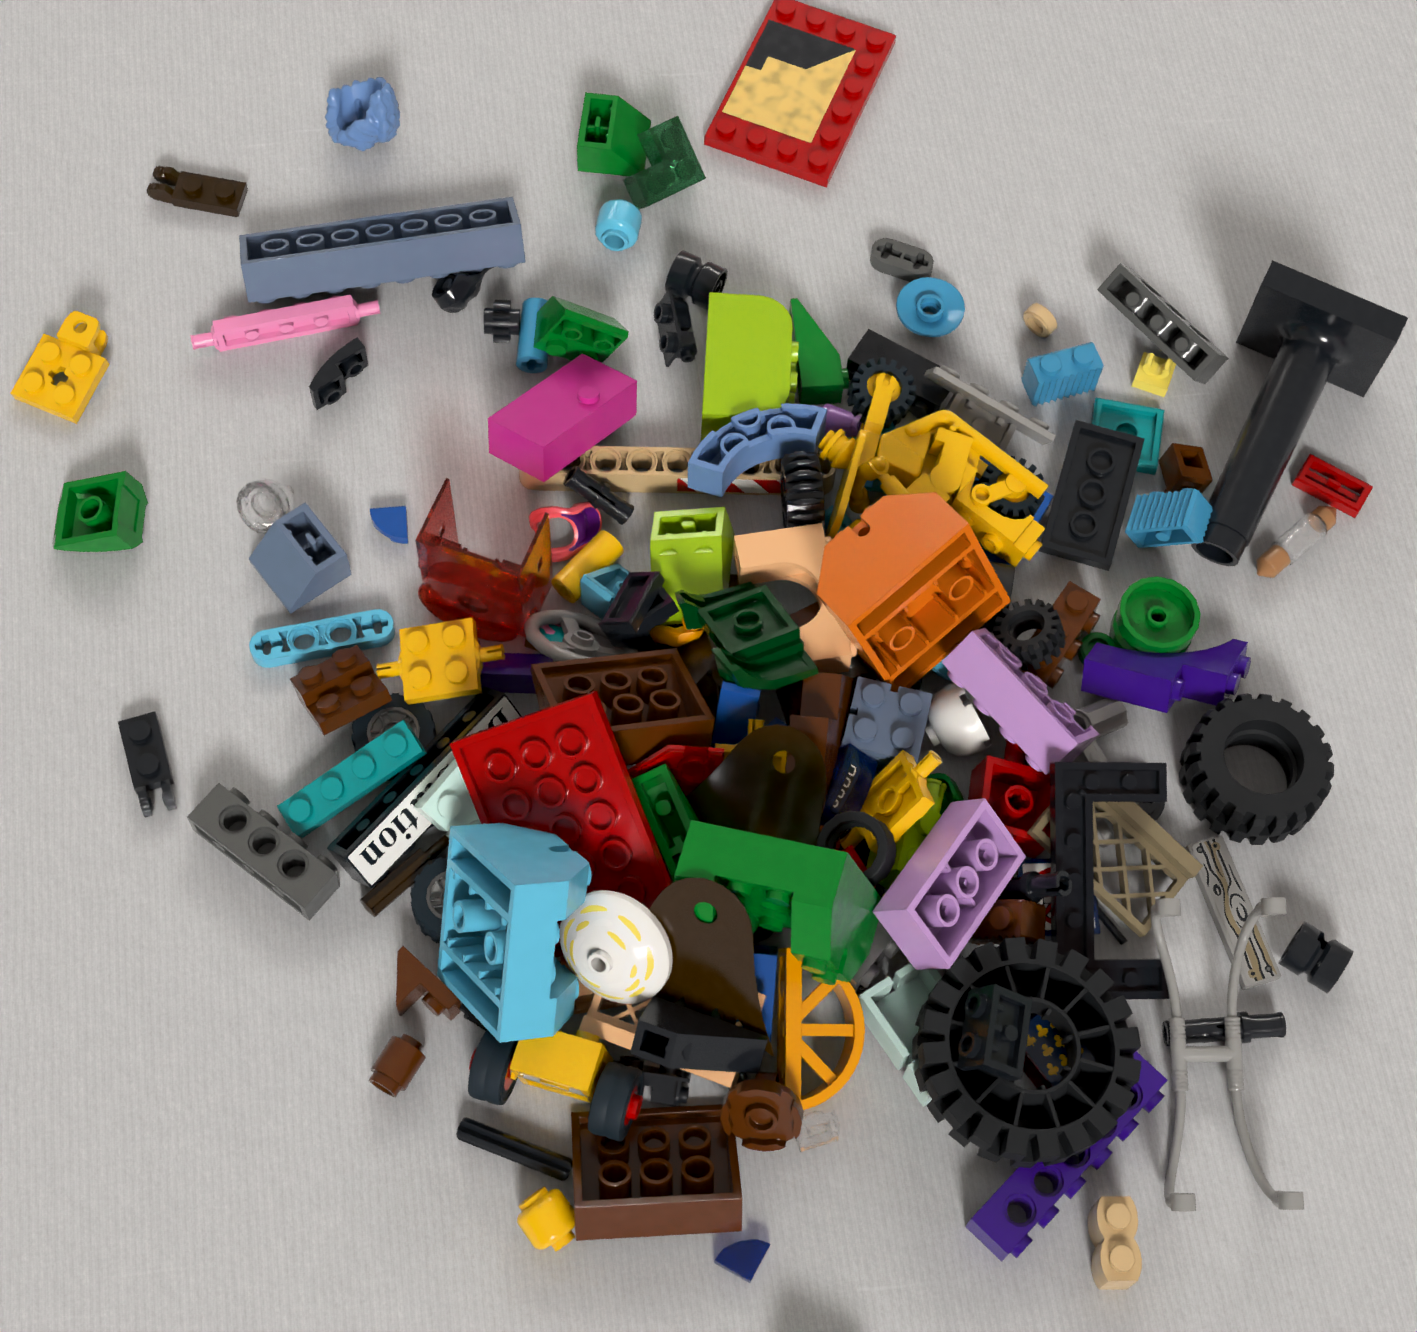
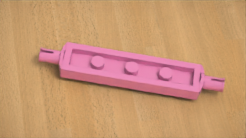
(284, 323)

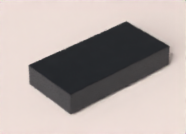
(632, 603)

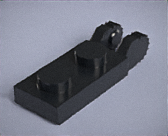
(147, 760)

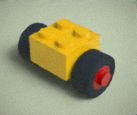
(564, 1065)

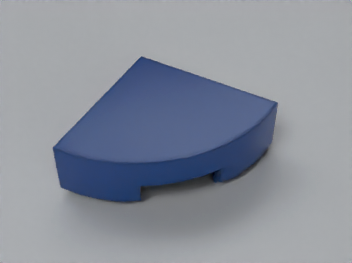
(391, 522)

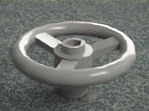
(575, 643)

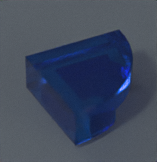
(743, 1258)

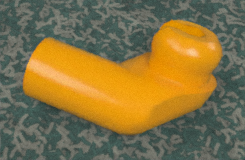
(674, 636)

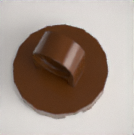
(762, 1112)

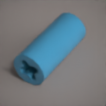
(530, 358)

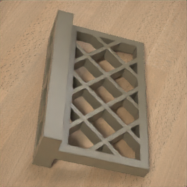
(1155, 846)

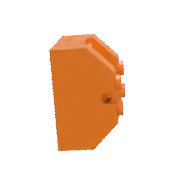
(908, 585)

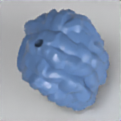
(362, 113)

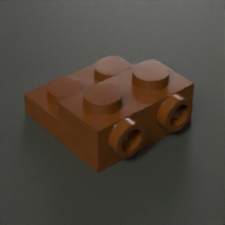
(340, 689)

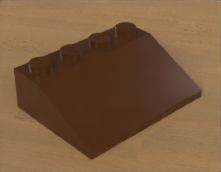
(644, 696)
(663, 1179)

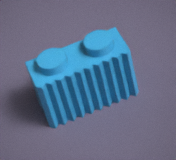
(1062, 373)
(1168, 518)

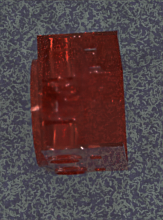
(470, 585)

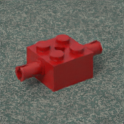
(1014, 793)

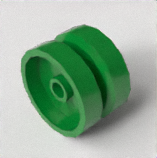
(1155, 617)

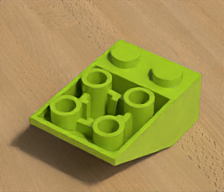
(692, 551)

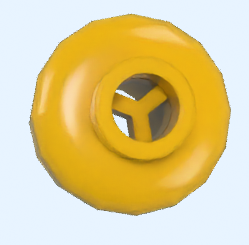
(547, 1219)

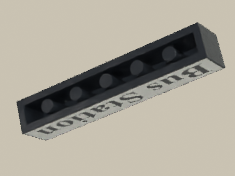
(390, 823)

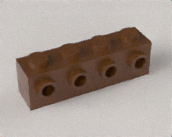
(1077, 614)

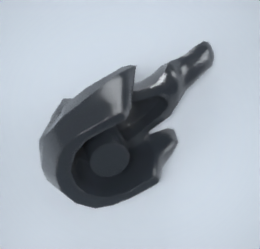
(455, 291)

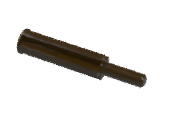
(401, 878)

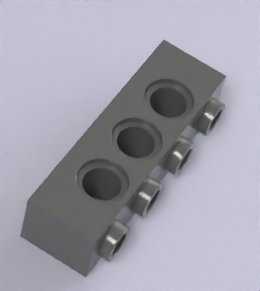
(1162, 324)
(304, 892)

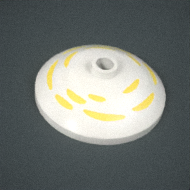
(617, 947)

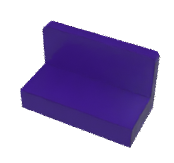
(511, 674)

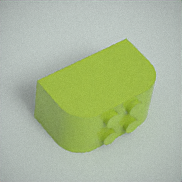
(746, 358)

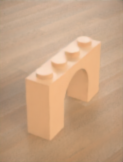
(797, 557)

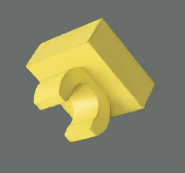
(1154, 374)

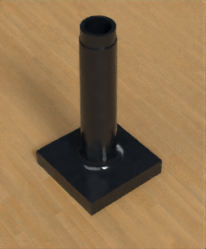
(1314, 339)

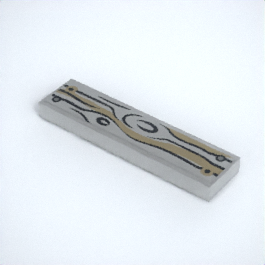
(1229, 910)

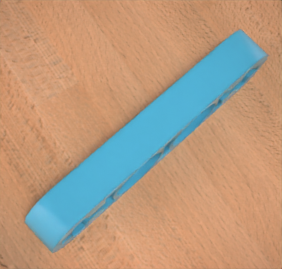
(321, 632)

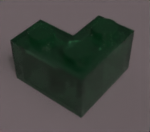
(671, 161)

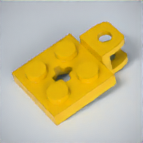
(76, 355)

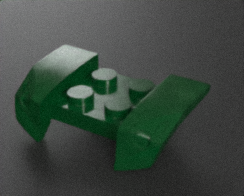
(752, 633)

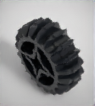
(802, 490)

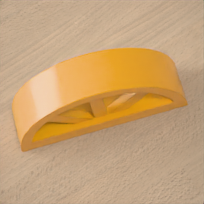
(791, 1029)

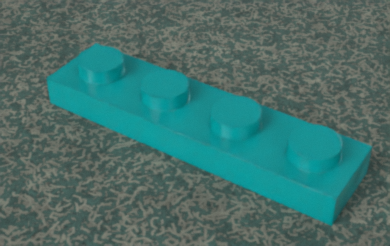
(351, 779)

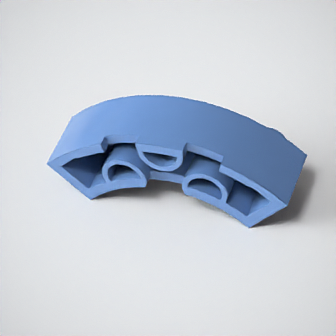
(751, 440)

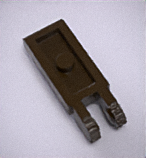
(198, 191)

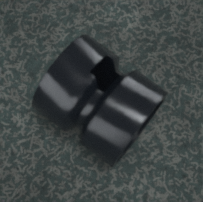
(694, 279)
(1316, 957)

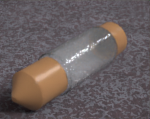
(1296, 541)

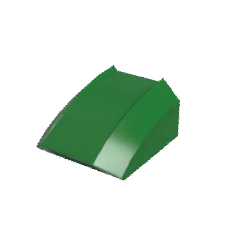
(100, 514)

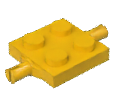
(440, 661)
(896, 798)

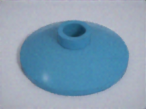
(931, 296)

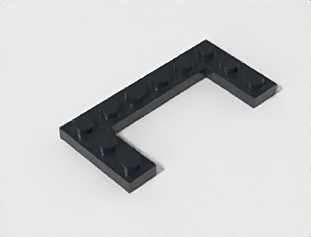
(1072, 795)

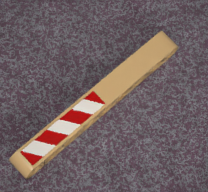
(659, 475)

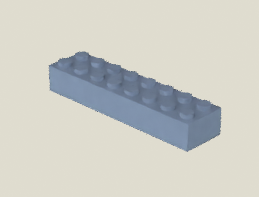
(381, 250)

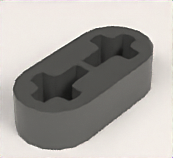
(901, 260)

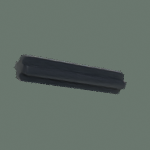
(514, 1149)

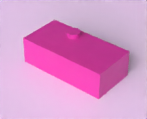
(562, 417)

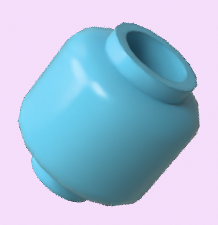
(618, 224)

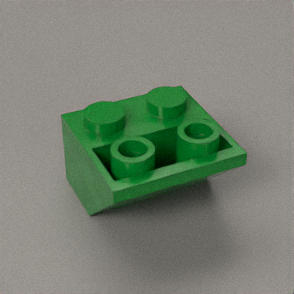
(609, 136)
(571, 329)

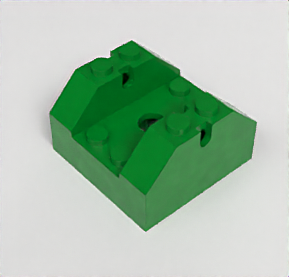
(789, 886)

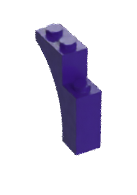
(1163, 678)

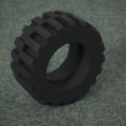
(1277, 731)

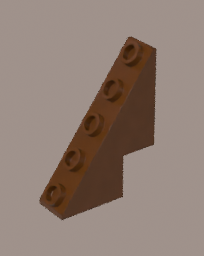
(824, 717)

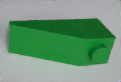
(818, 364)
(666, 811)

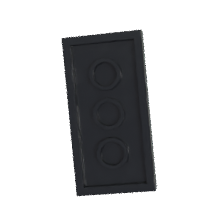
(1092, 495)

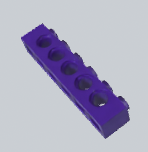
(1005, 1236)

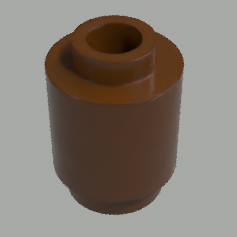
(397, 1065)

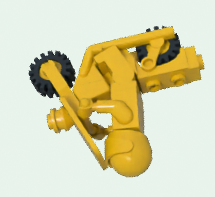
(929, 457)

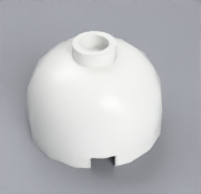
(956, 723)

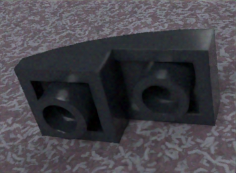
(329, 381)

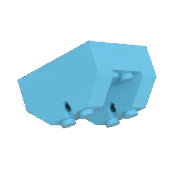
(502, 927)

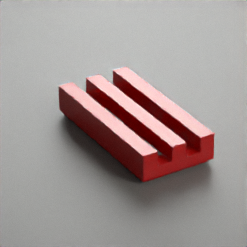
(1330, 489)

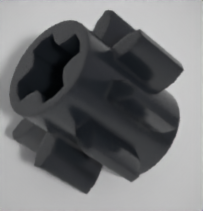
(501, 321)

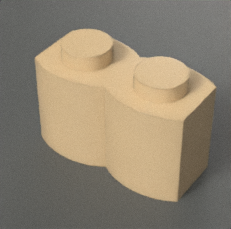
(1116, 1255)

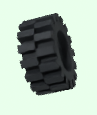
(1027, 618)

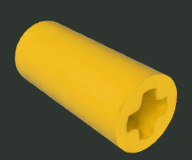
(596, 554)

